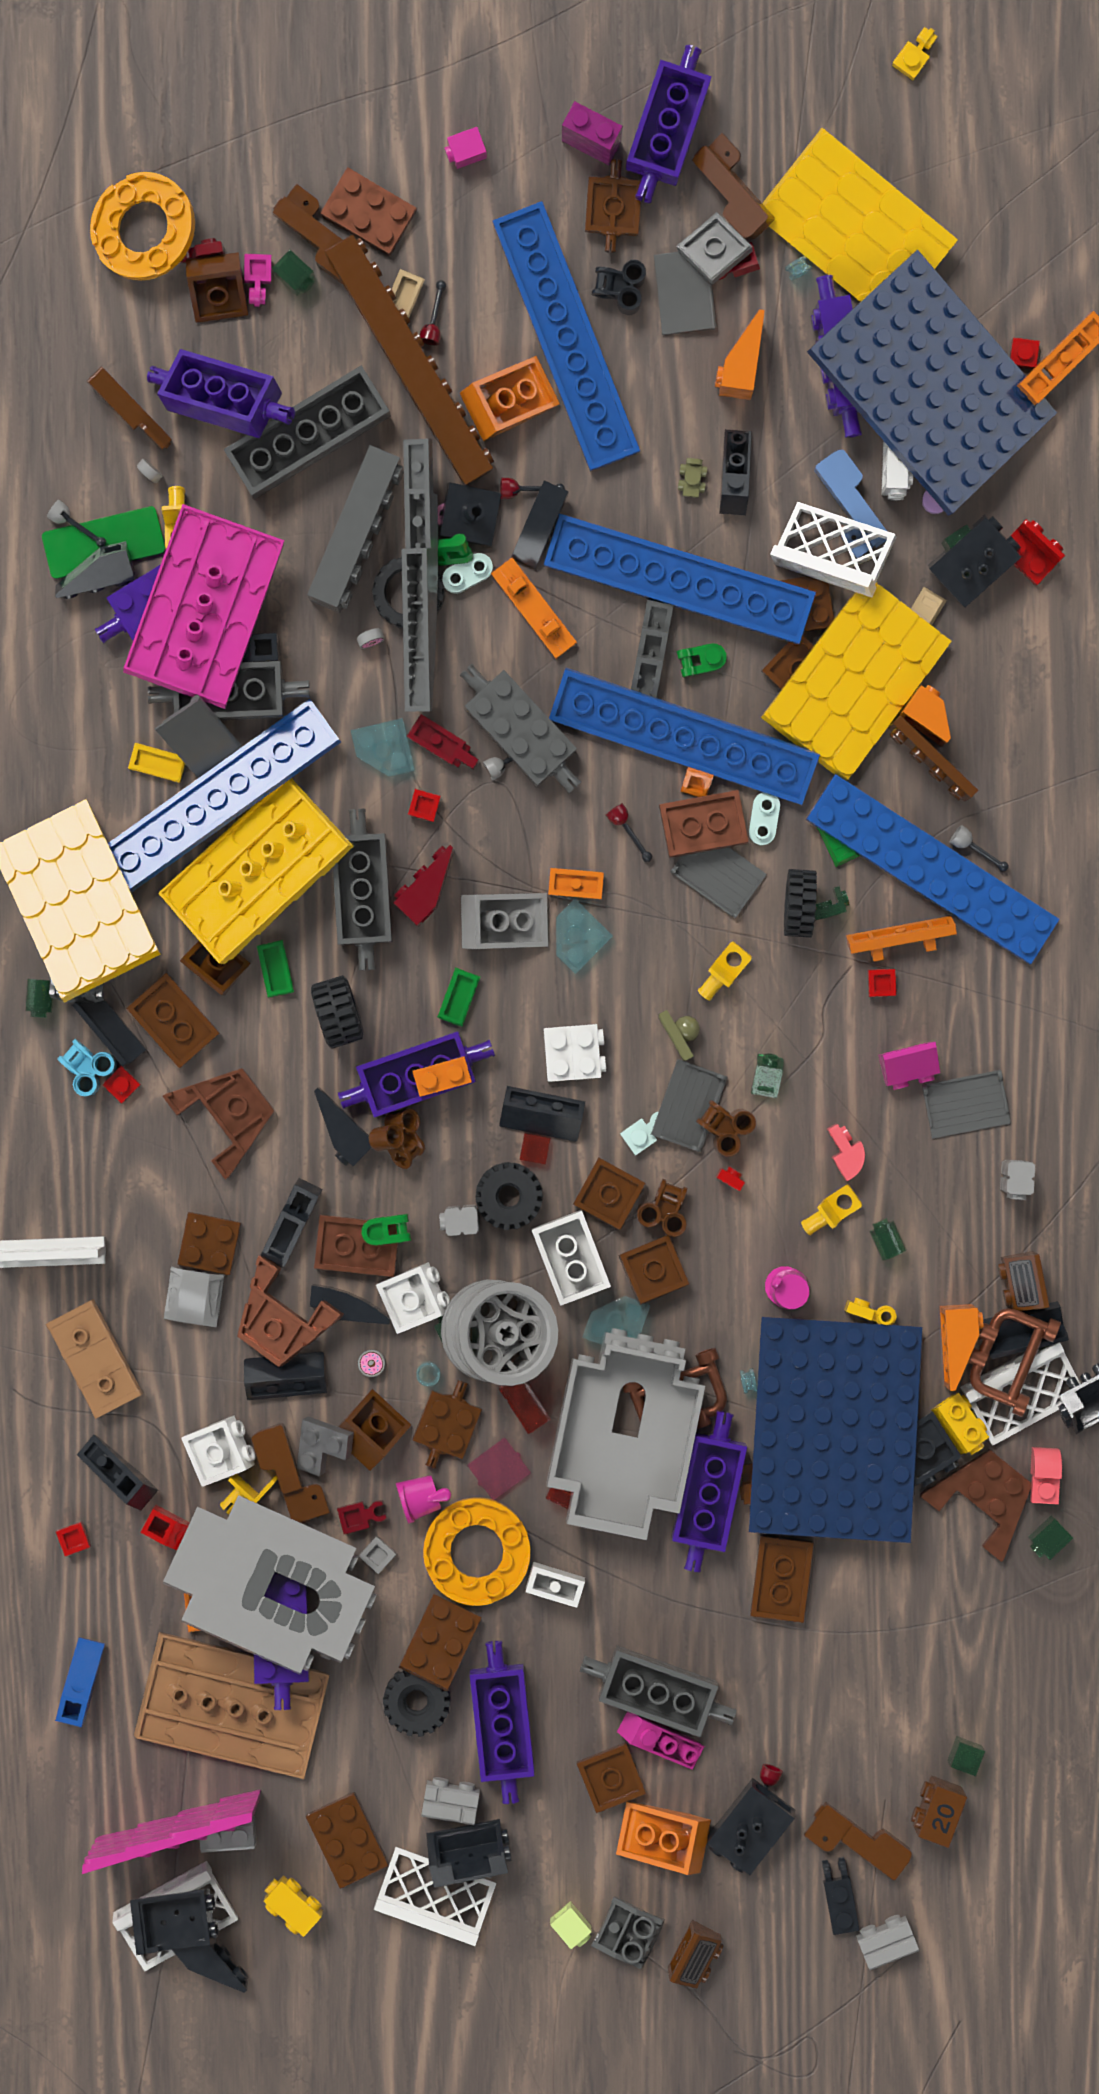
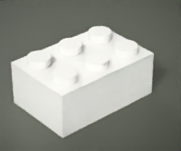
(571, 1257)

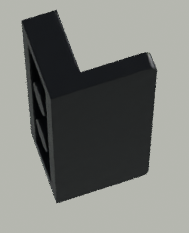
(111, 1030)
(542, 1113)
(1015, 1337)
(298, 1377)

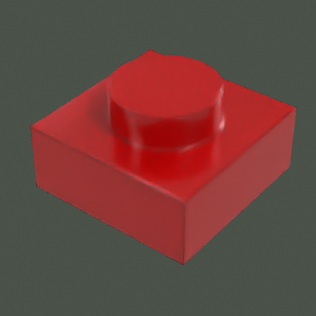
(1024, 352)
(424, 805)
(881, 982)
(121, 1084)
(731, 1178)
(73, 1538)

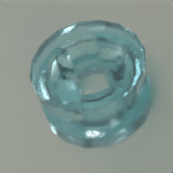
(798, 268)
(419, 1374)
(748, 1381)

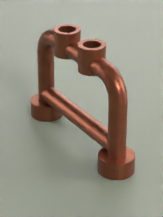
(979, 1356)
(706, 1362)

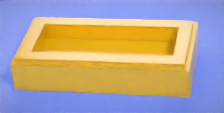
(156, 763)

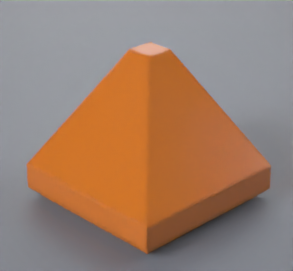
(696, 782)

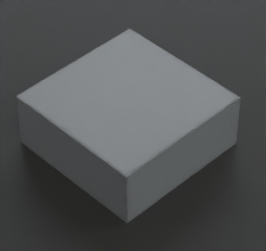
(377, 1554)

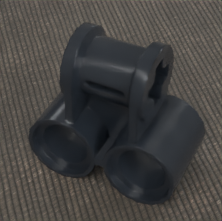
(620, 285)

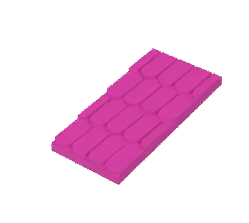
(203, 606)
(172, 1831)

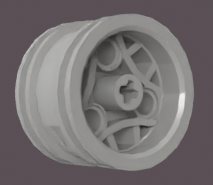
(499, 1332)

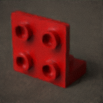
(1037, 551)

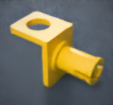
(171, 512)
(722, 972)
(830, 1211)
(244, 1490)

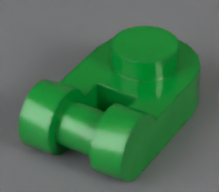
(454, 551)
(711, 658)
(377, 1233)

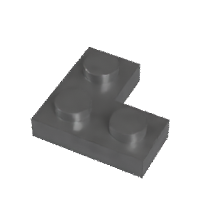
(321, 1439)

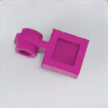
(258, 271)

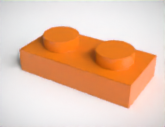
(576, 883)
(442, 1076)

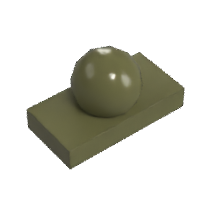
(682, 1031)

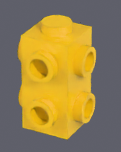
(961, 1424)
(291, 1904)

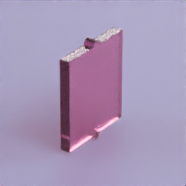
(498, 1468)

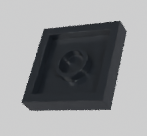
(470, 513)

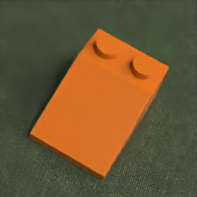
(739, 369)
(509, 398)
(958, 1335)
(663, 1838)

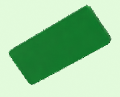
(70, 547)

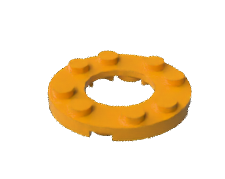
(120, 198)
(465, 1588)

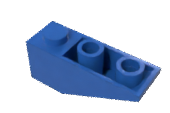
(80, 1682)

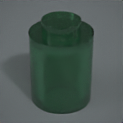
(38, 998)
(887, 1239)

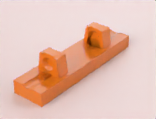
(1062, 359)
(534, 608)
(902, 934)

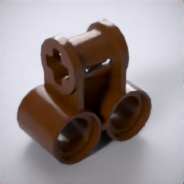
(723, 1125)
(399, 1137)
(666, 1207)

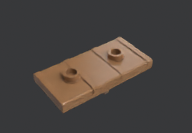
(94, 1358)

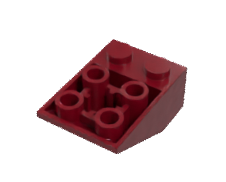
(424, 893)

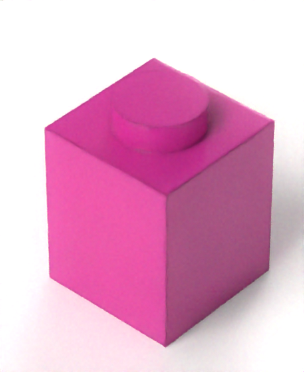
(465, 148)

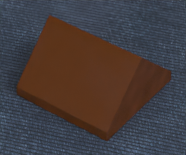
(218, 976)

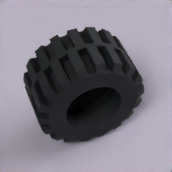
(337, 1012)

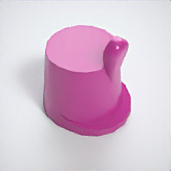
(787, 1287)
(420, 1497)

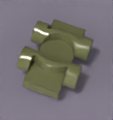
(693, 472)

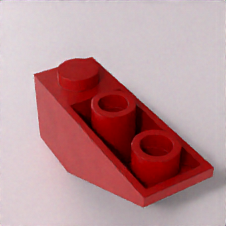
(165, 1527)

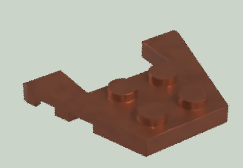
(234, 1105)
(273, 1326)
(992, 1488)

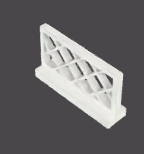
(819, 566)
(52, 1252)
(1005, 1374)
(189, 1881)
(426, 1918)

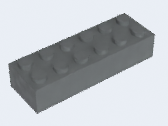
(318, 429)
(355, 529)

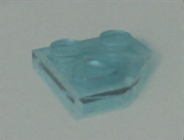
(384, 747)
(578, 936)
(619, 1314)

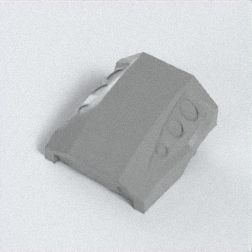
(194, 1297)

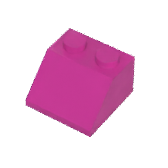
(910, 1064)

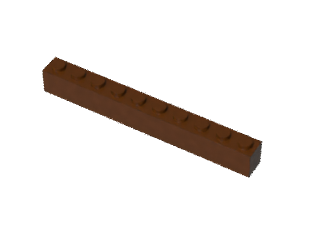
(409, 360)

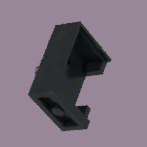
(971, 556)
(1081, 1403)
(750, 1827)
(468, 1853)
(173, 1921)

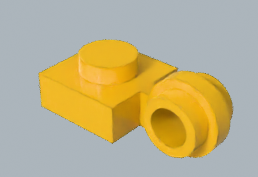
(912, 58)
(861, 1308)

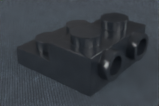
(933, 1451)

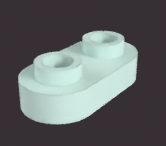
(468, 574)
(764, 818)

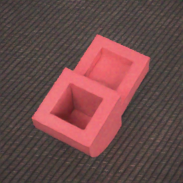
(850, 1157)
(1046, 1475)

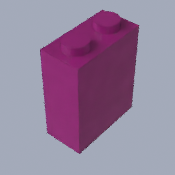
(591, 133)

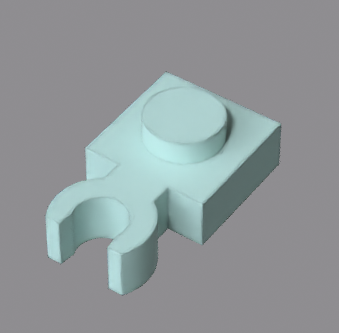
(638, 1134)

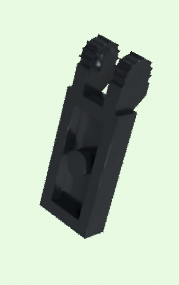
(840, 1899)

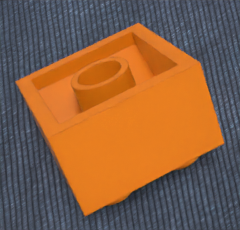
(928, 714)

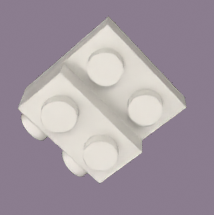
(895, 476)
(574, 1052)
(413, 1297)
(219, 1450)

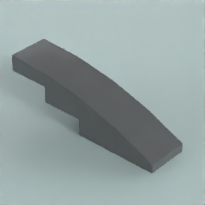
(652, 647)

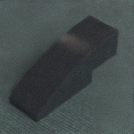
(540, 524)
(291, 1222)
(351, 1305)

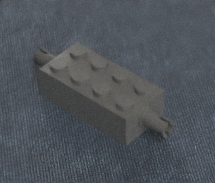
(255, 694)
(520, 728)
(363, 892)
(658, 1691)

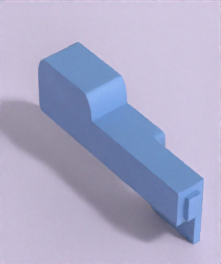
(841, 479)

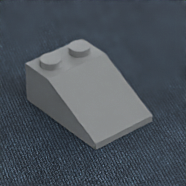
(504, 920)

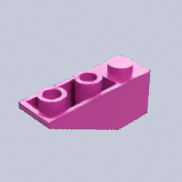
(660, 1740)

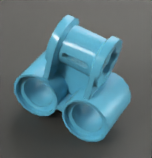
(86, 1065)

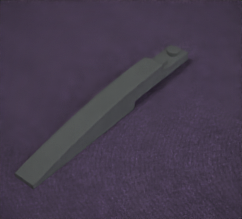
(419, 575)

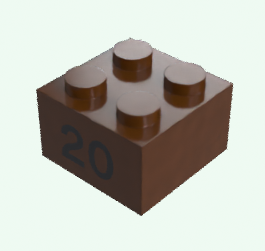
(938, 1811)

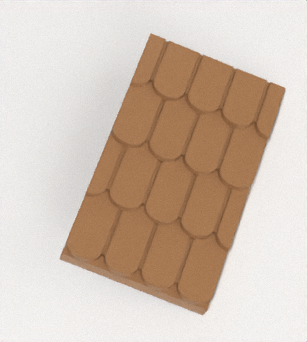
(208, 1705)

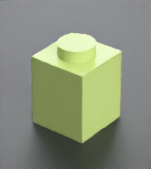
(571, 1926)

